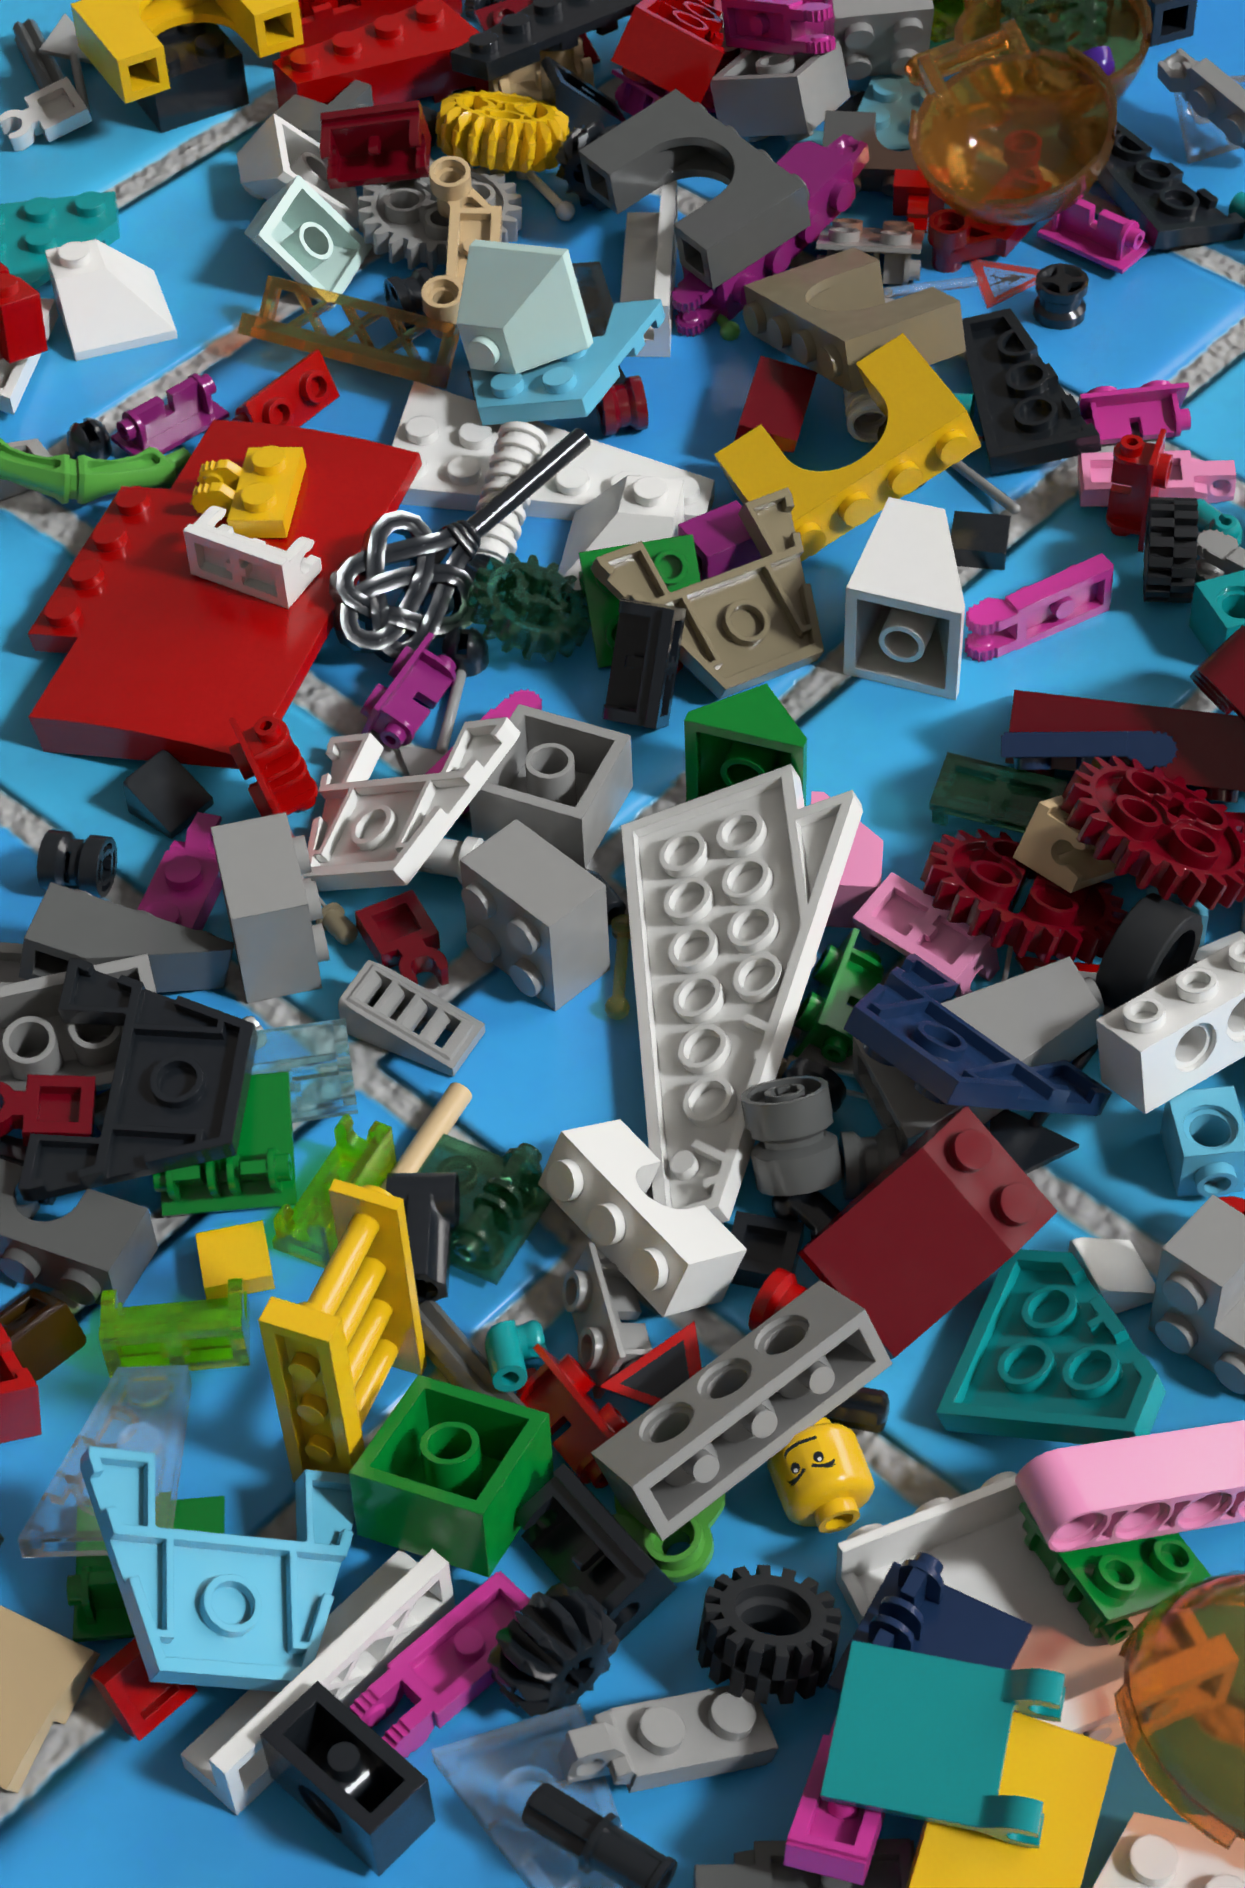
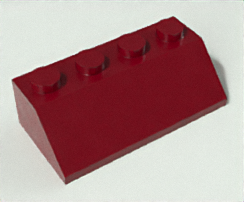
(1207, 743)

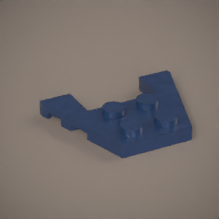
(951, 1059)

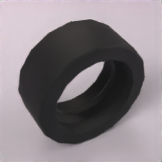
(1147, 949)

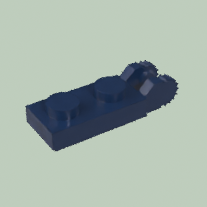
(1035, 749)

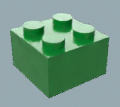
(451, 1474)

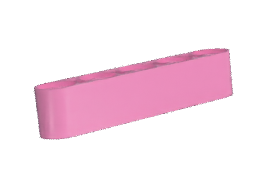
(1137, 1486)

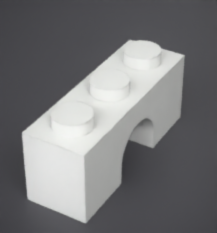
(665, 1252)

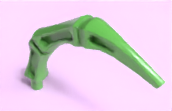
(89, 477)

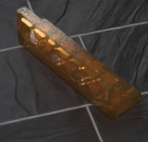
(339, 347)

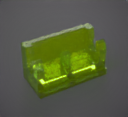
(309, 1227)
(177, 1333)

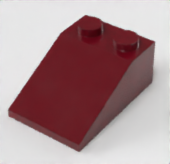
(929, 1229)

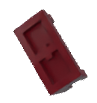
(375, 144)
(777, 401)

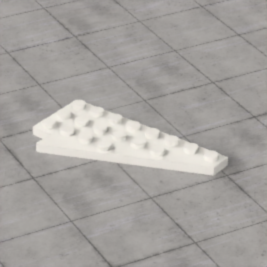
(722, 945)

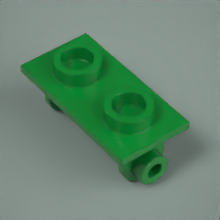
(843, 978)

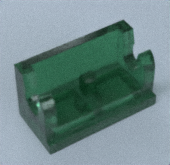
(989, 793)

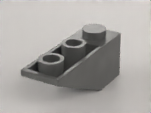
(101, 931)

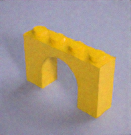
(124, 44)
(921, 439)

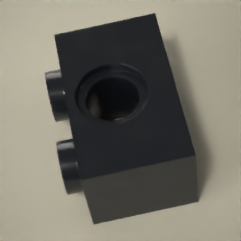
(348, 1778)

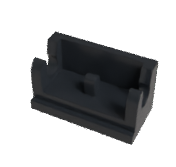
(644, 663)
(592, 1550)

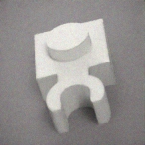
(49, 112)

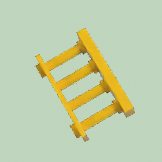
(341, 1343)

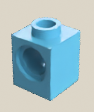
(1205, 1142)

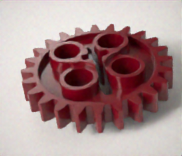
(1158, 831)
(984, 882)

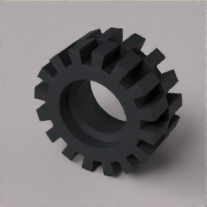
(1170, 549)
(791, 1659)

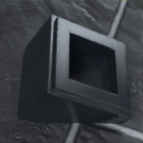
(165, 794)

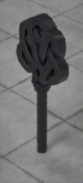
(368, 598)

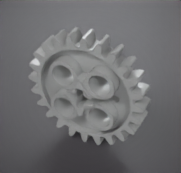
(407, 223)

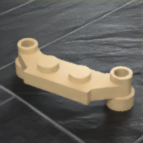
(469, 220)

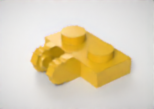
(258, 495)

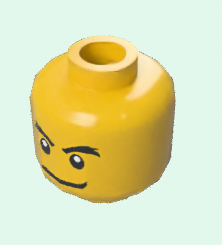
(822, 1477)

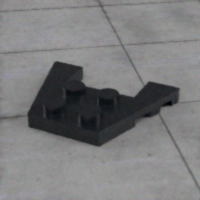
(172, 1091)

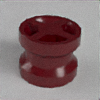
(623, 407)

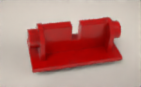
(293, 395)
(1146, 470)
(562, 1391)

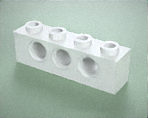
(1176, 1031)

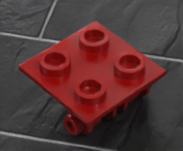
(278, 766)

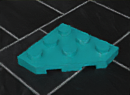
(49, 223)
(1050, 1361)

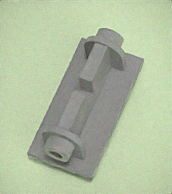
(598, 1302)

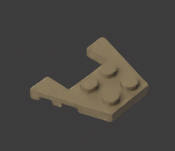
(740, 622)

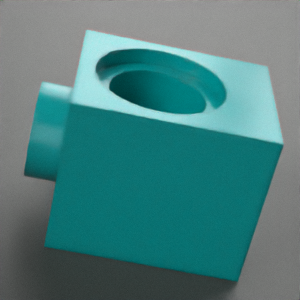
(1218, 609)

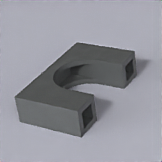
(681, 141)

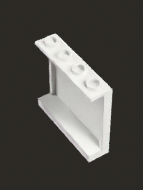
(986, 1557)

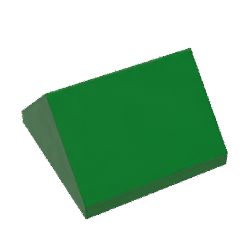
(741, 741)

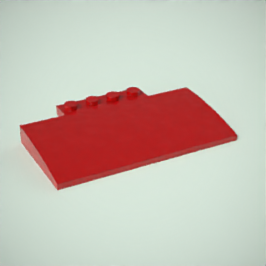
(175, 656)

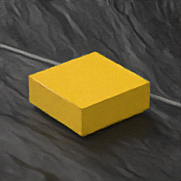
(234, 1253)

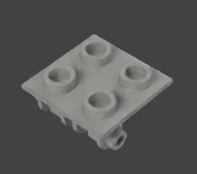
(895, 240)

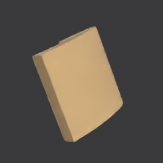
(38, 1685)

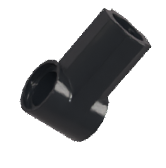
(431, 1218)

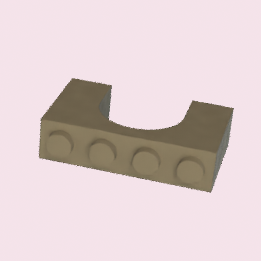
(837, 315)

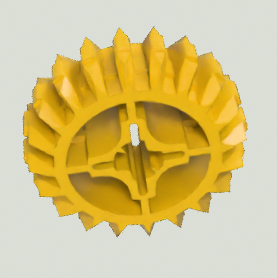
(501, 130)

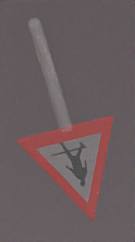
(994, 280)

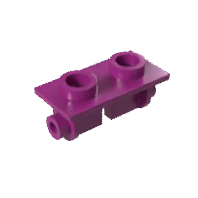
(166, 427)
(416, 675)

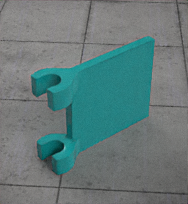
(933, 1739)

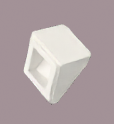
(1114, 1271)

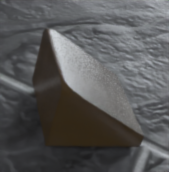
(41, 1331)

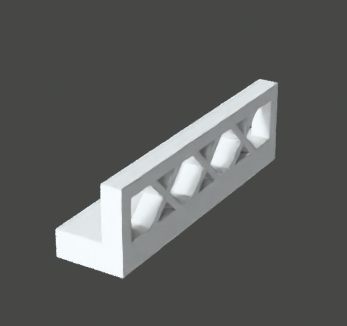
(651, 265)
(354, 1651)

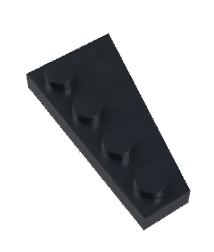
(537, 28)
(1160, 201)
(1019, 397)

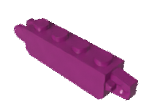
(830, 181)

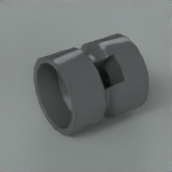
(793, 1147)

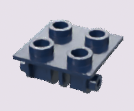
(930, 1618)

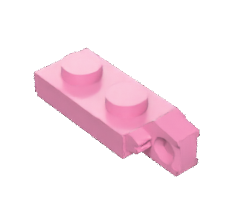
(1188, 478)

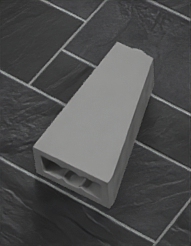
(1032, 1016)

